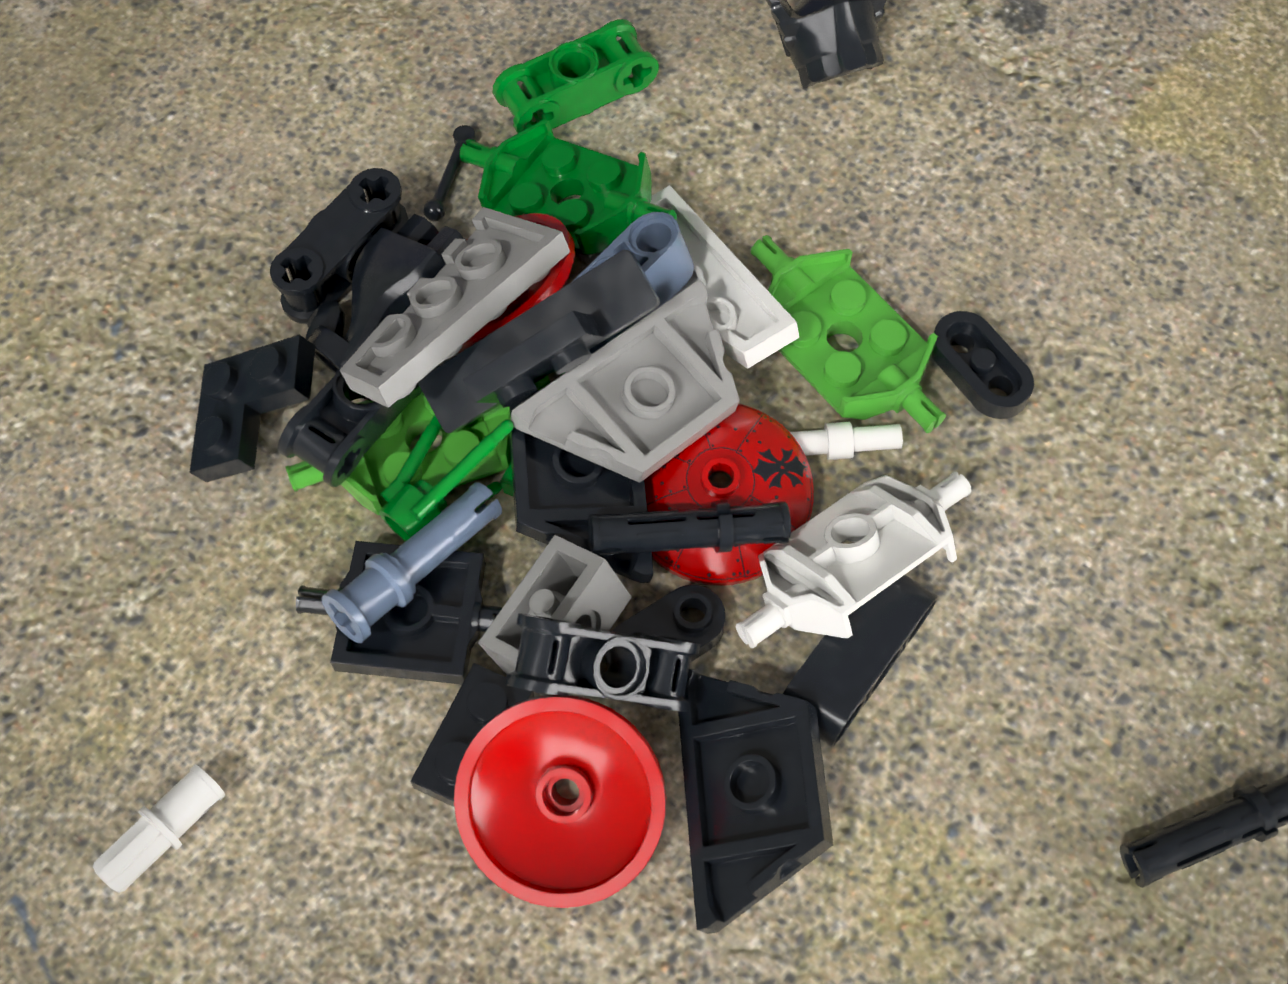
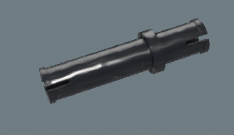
(676, 529)
(1247, 816)

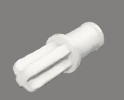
(158, 829)

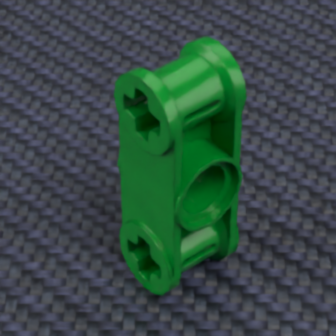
(576, 77)

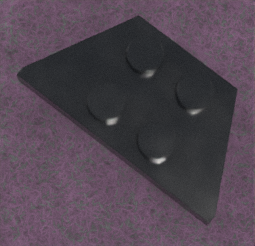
(559, 491)
(749, 794)

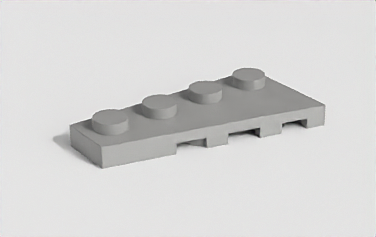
(447, 310)

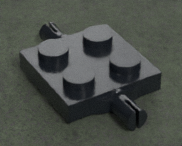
(426, 637)

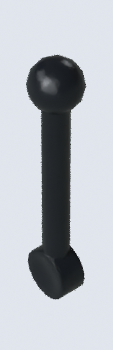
(434, 209)

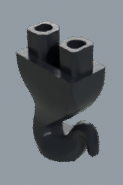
(380, 285)

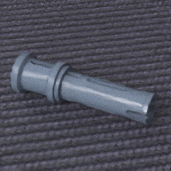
(392, 577)

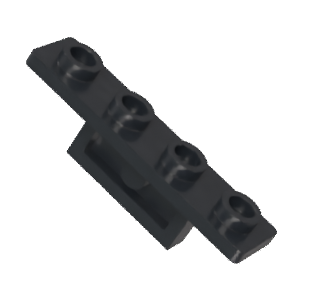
(539, 341)

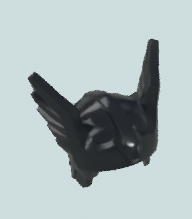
(829, 36)

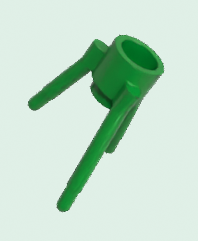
(415, 506)

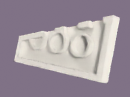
(737, 303)

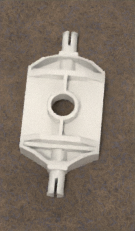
(821, 581)

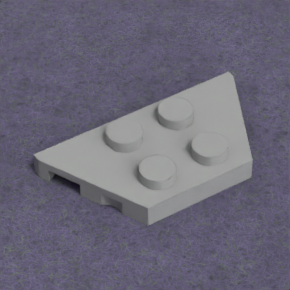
(639, 393)

